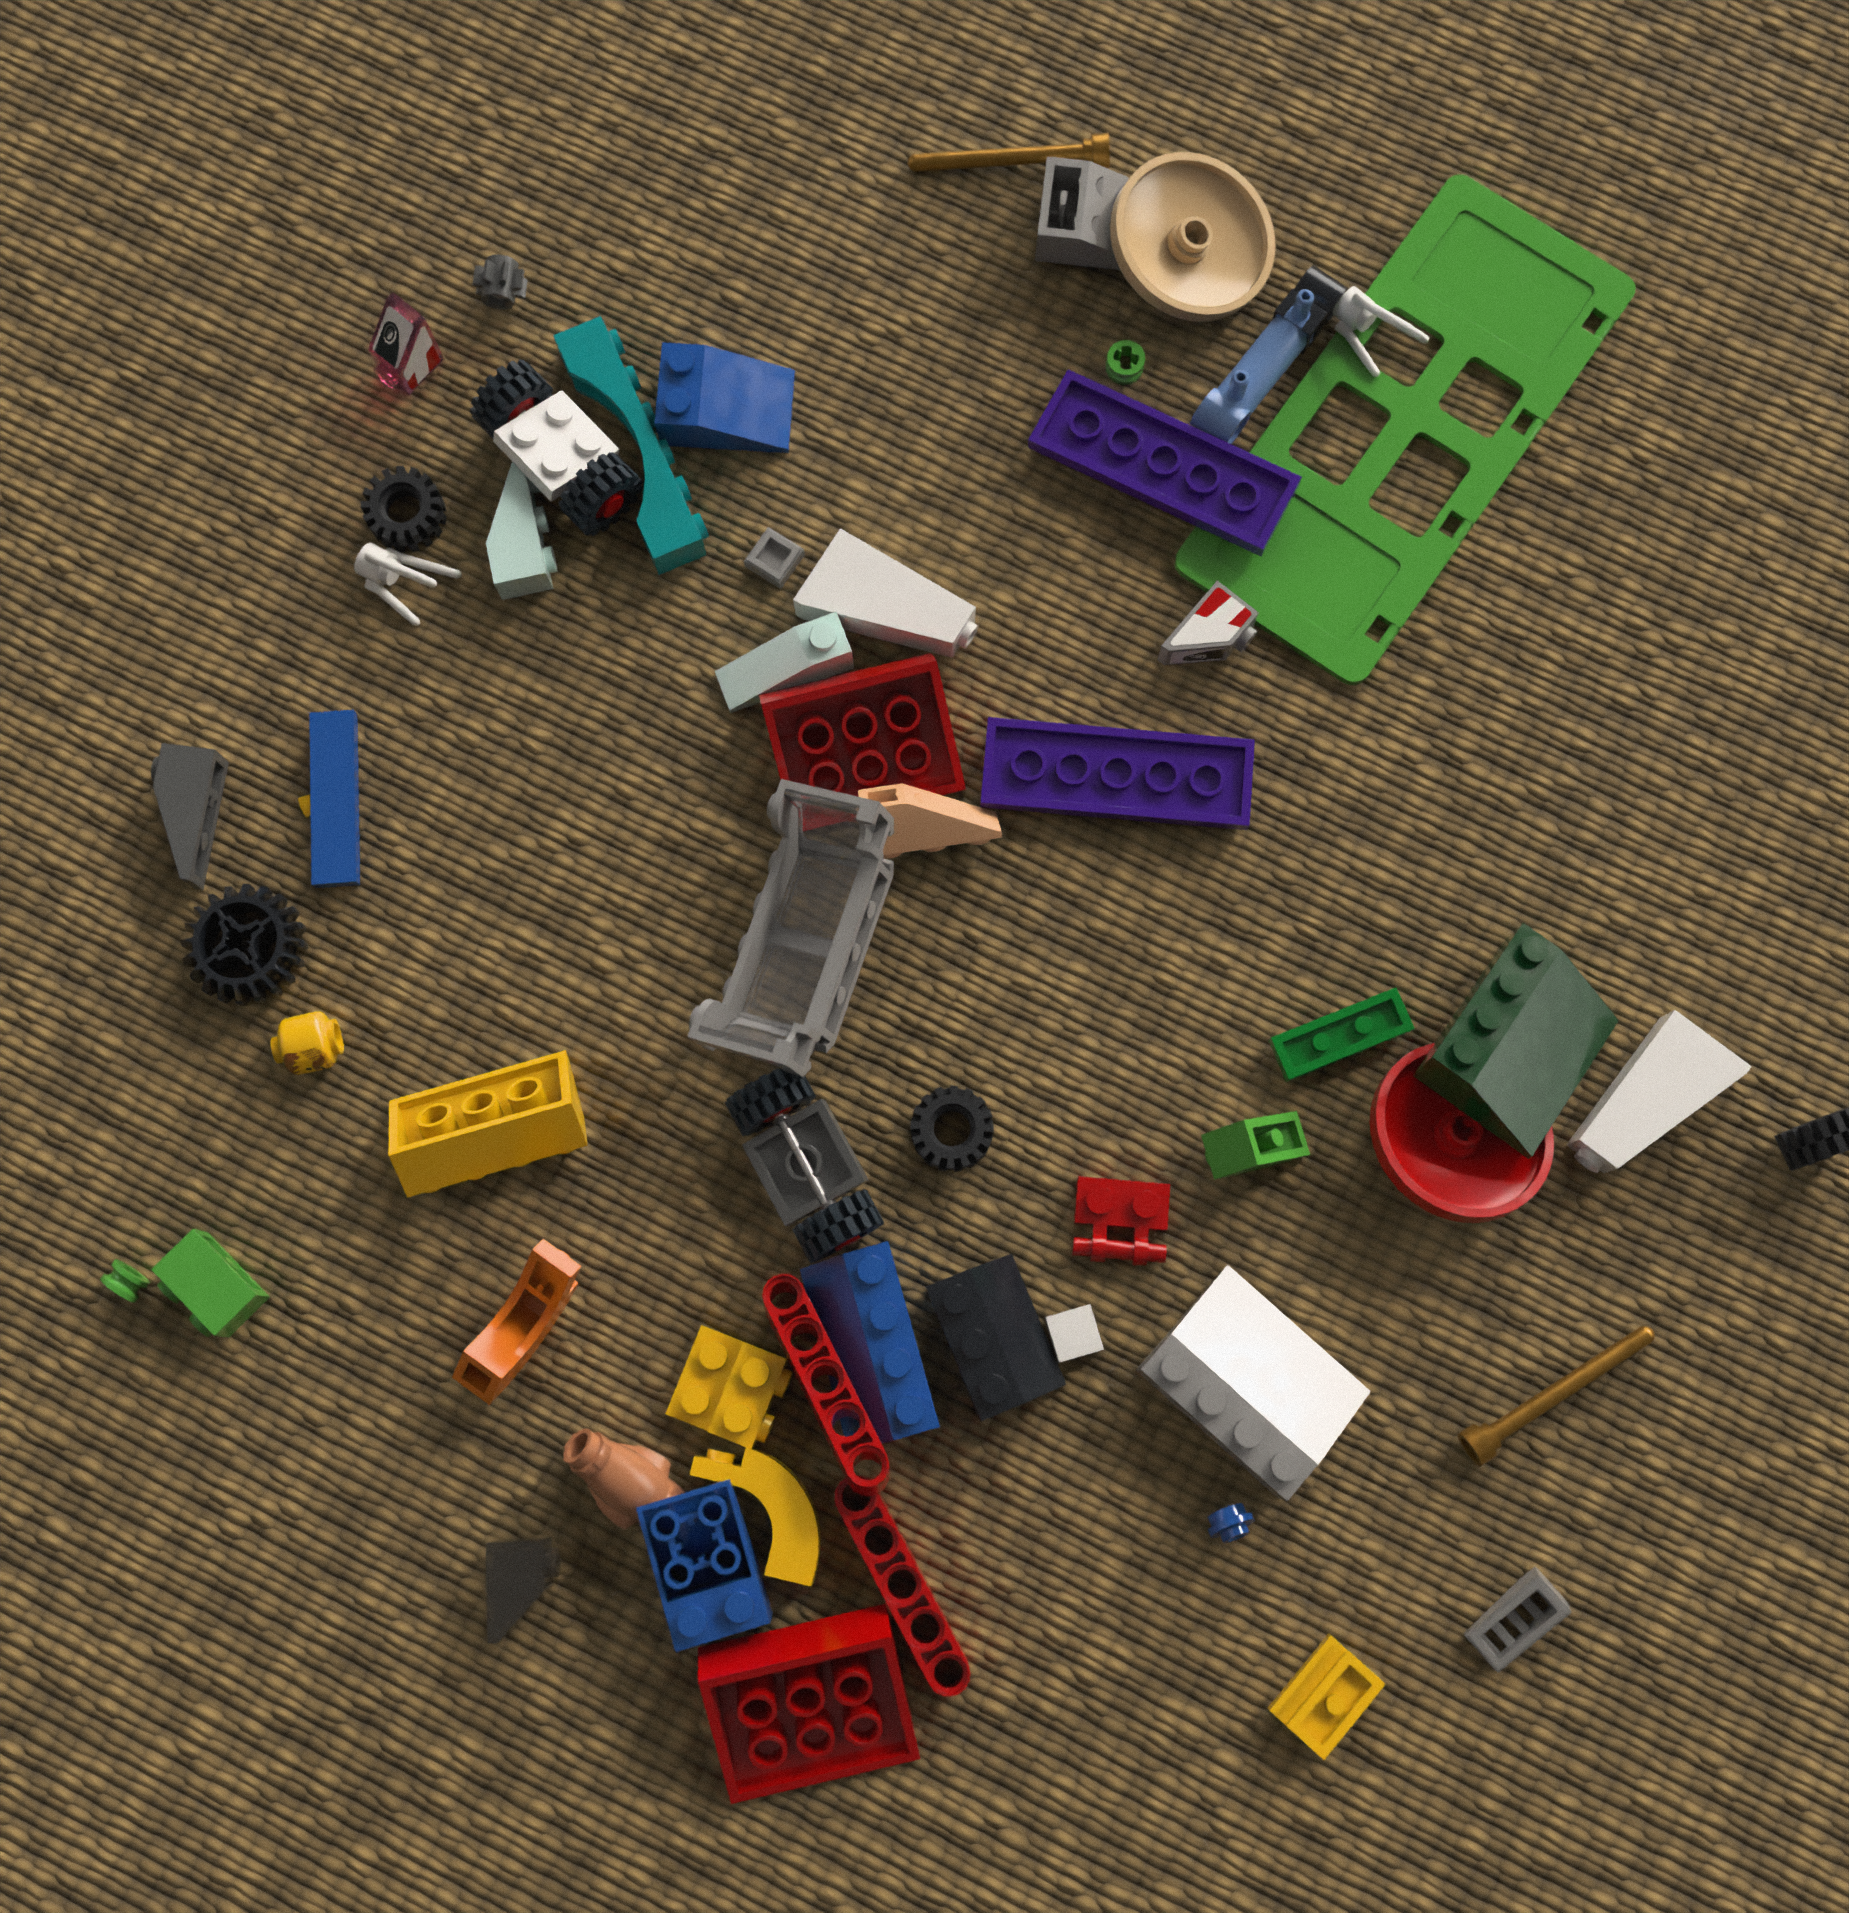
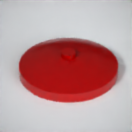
(1445, 1156)

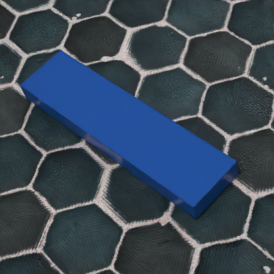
(334, 799)

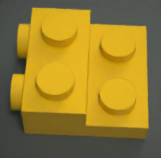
(729, 1388)

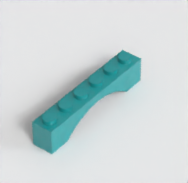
(597, 372)

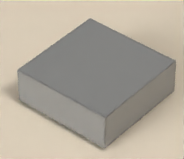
(774, 557)

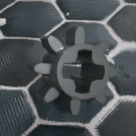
(500, 282)

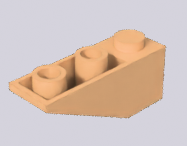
(931, 820)

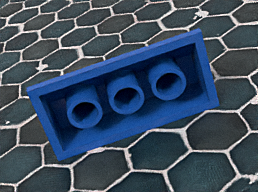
(874, 1339)

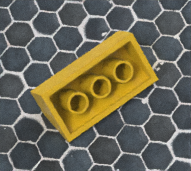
(485, 1124)

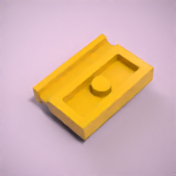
(1326, 1696)

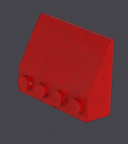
(867, 730)
(807, 1703)

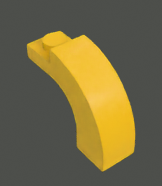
(789, 1505)

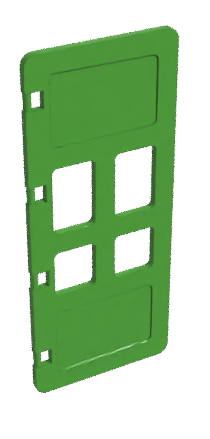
(1494, 295)

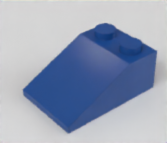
(722, 400)

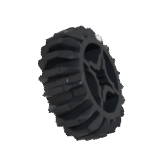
(211, 961)

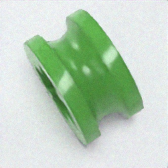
(1137, 358)
(125, 1280)

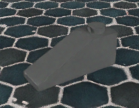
(189, 797)

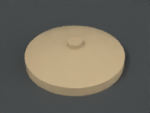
(1192, 236)

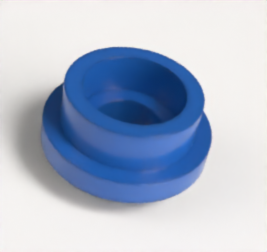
(1230, 1523)

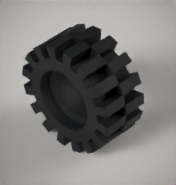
(397, 486)
(959, 1101)
(1815, 1140)

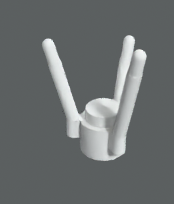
(1358, 312)
(384, 567)

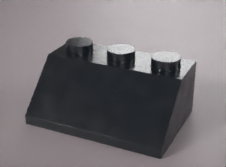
(995, 1336)

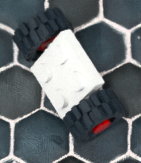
(556, 446)

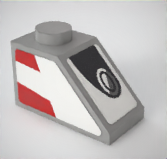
(1211, 629)

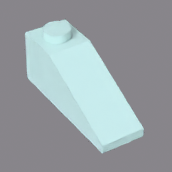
(791, 659)

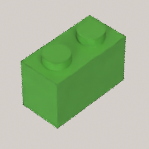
(209, 1284)

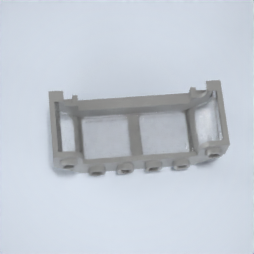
(805, 930)

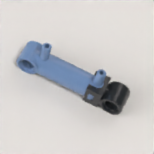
(1290, 332)

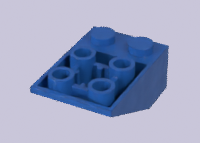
(704, 1565)

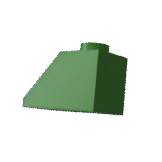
(1254, 1144)

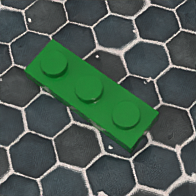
(1341, 1034)

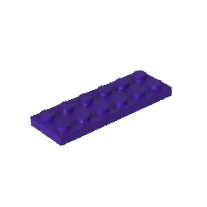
(1164, 462)
(1118, 773)

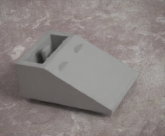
(1077, 213)

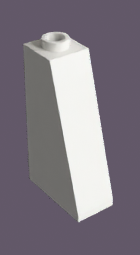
(884, 599)
(1657, 1089)

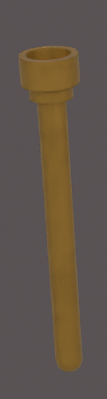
(1094, 150)
(1483, 1440)

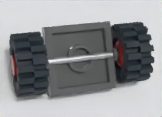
(804, 1163)

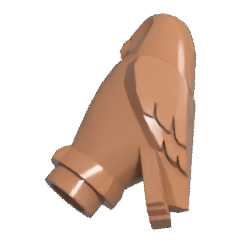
(619, 1475)

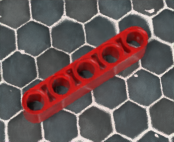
(826, 1406)
(907, 1607)

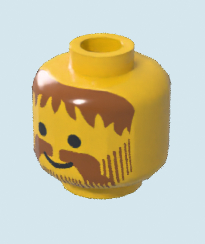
(307, 1043)

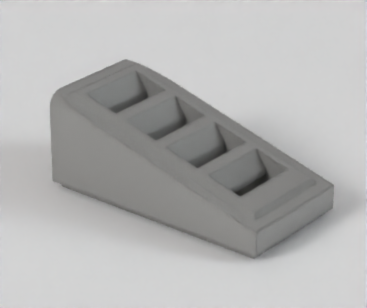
(1505, 1606)

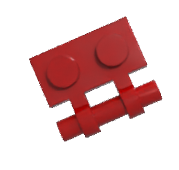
(1121, 1205)

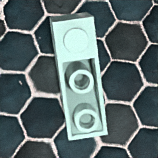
(516, 543)

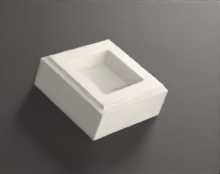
(1074, 1333)

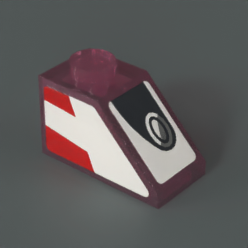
(403, 346)

